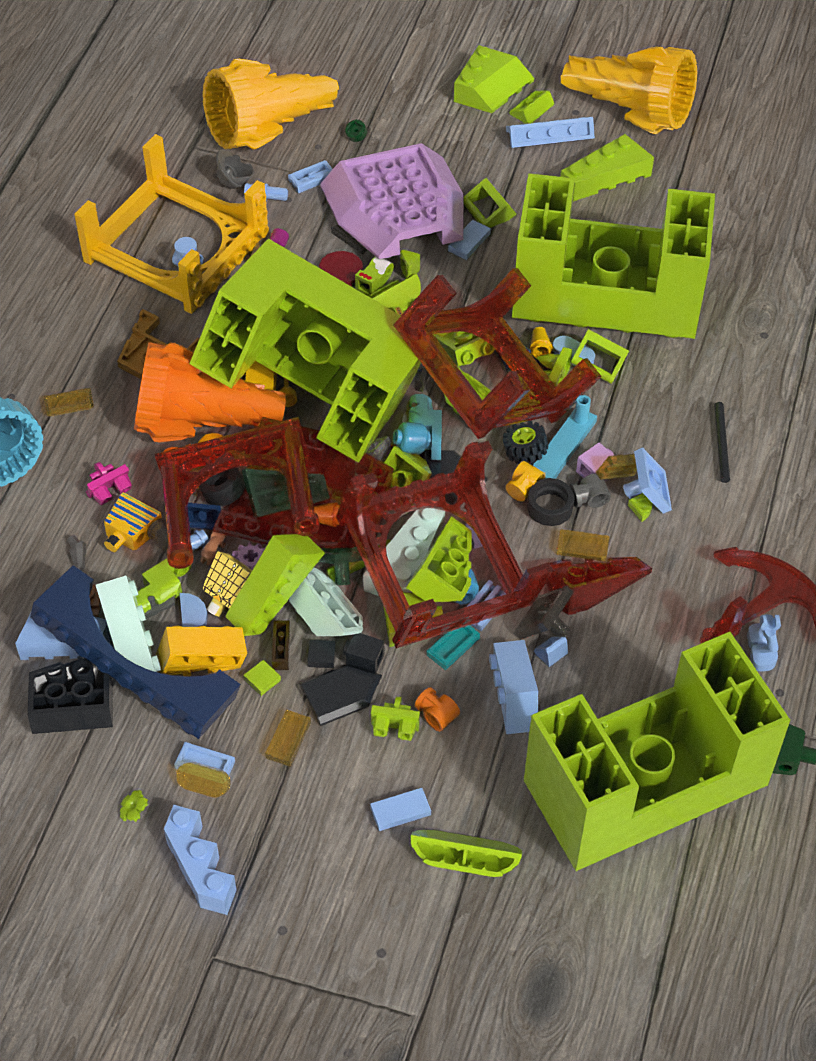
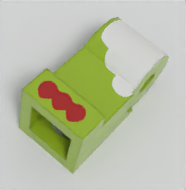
(375, 275)

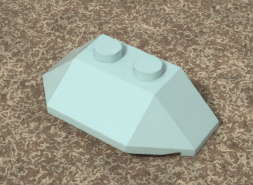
(325, 606)

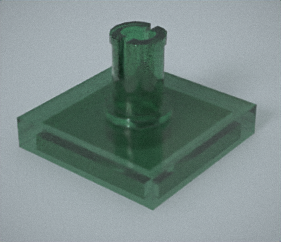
(340, 558)

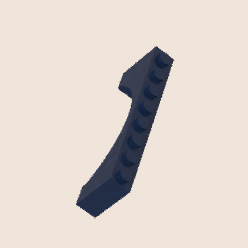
(188, 701)

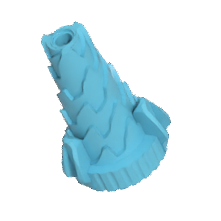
(19, 441)

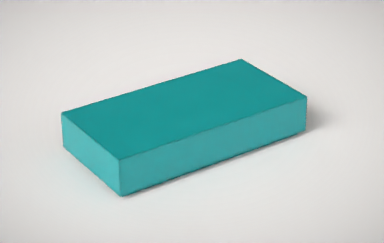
(452, 646)

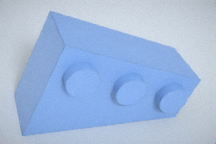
(39, 642)

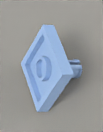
(650, 481)

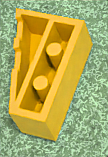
(201, 648)

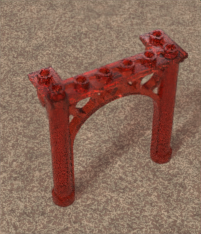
(227, 453)

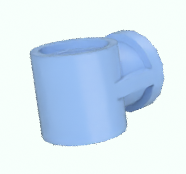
(182, 247)

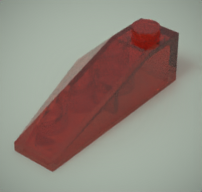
(595, 580)

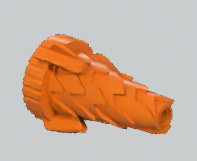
(181, 397)

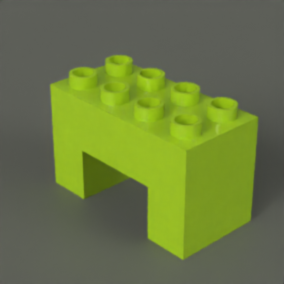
(612, 271)
(314, 336)
(655, 760)

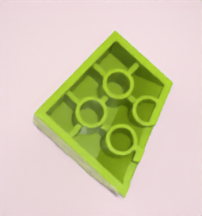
(490, 79)

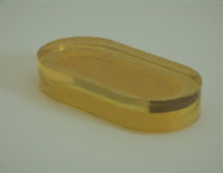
(203, 779)

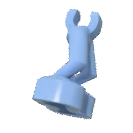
(764, 642)

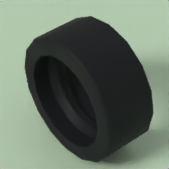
(552, 487)

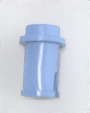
(199, 539)

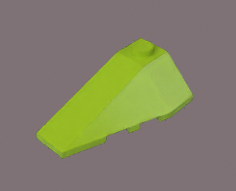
(446, 567)

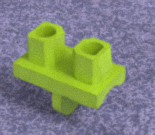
(397, 717)

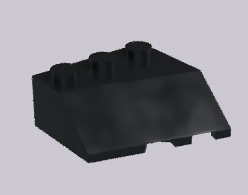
(69, 697)

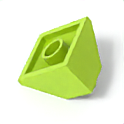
(407, 467)

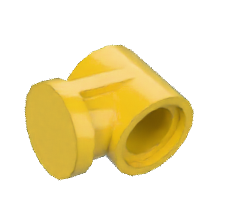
(522, 480)

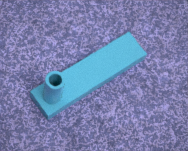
(567, 438)

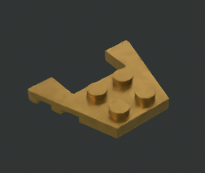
(134, 351)

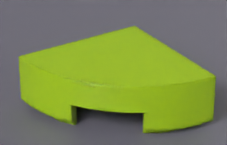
(641, 506)

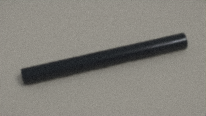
(722, 442)

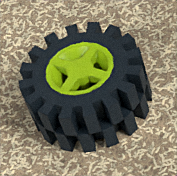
(525, 442)

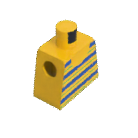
(129, 523)

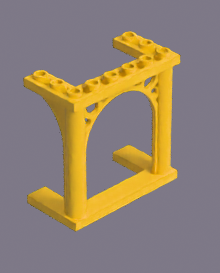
(188, 283)

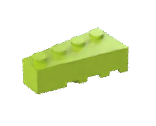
(609, 165)
(273, 581)

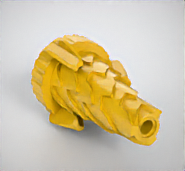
(651, 82)
(249, 104)

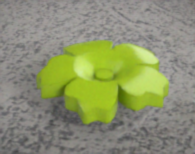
(132, 806)

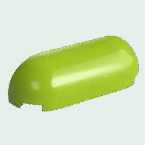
(398, 293)
(465, 853)

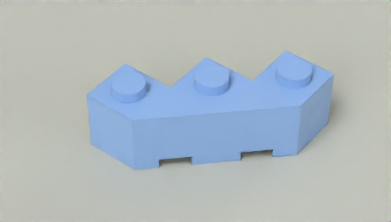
(198, 860)

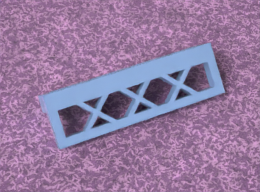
(551, 131)

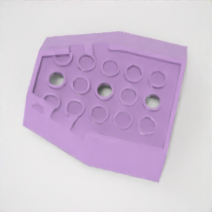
(371, 209)

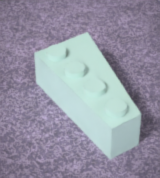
(410, 546)
(126, 622)

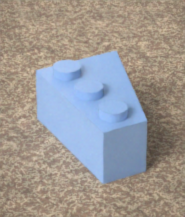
(515, 684)

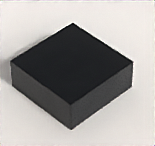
(321, 654)

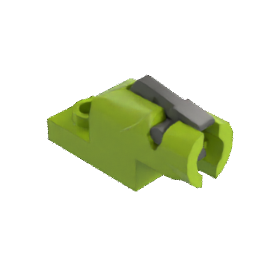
(160, 588)

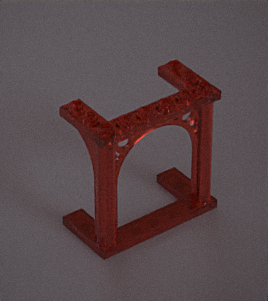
(524, 392)
(468, 483)

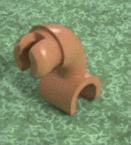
(210, 549)

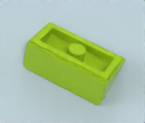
(533, 106)

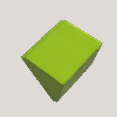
(409, 262)

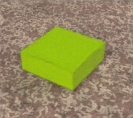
(262, 677)

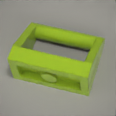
(483, 190)
(605, 346)

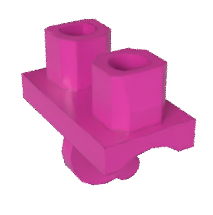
(105, 478)

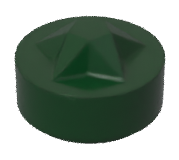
(356, 130)

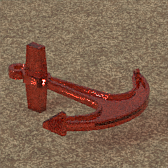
(785, 585)

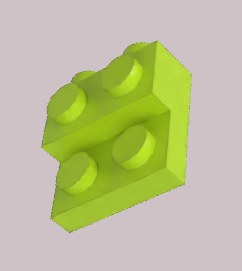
(464, 346)

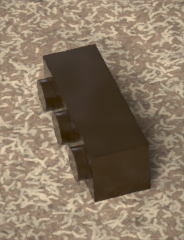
(281, 645)

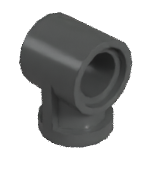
(591, 491)

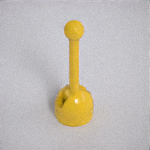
(291, 396)

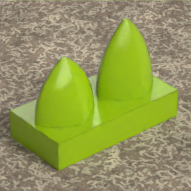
(558, 363)

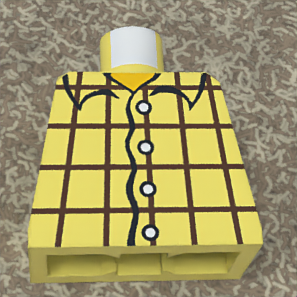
(225, 581)

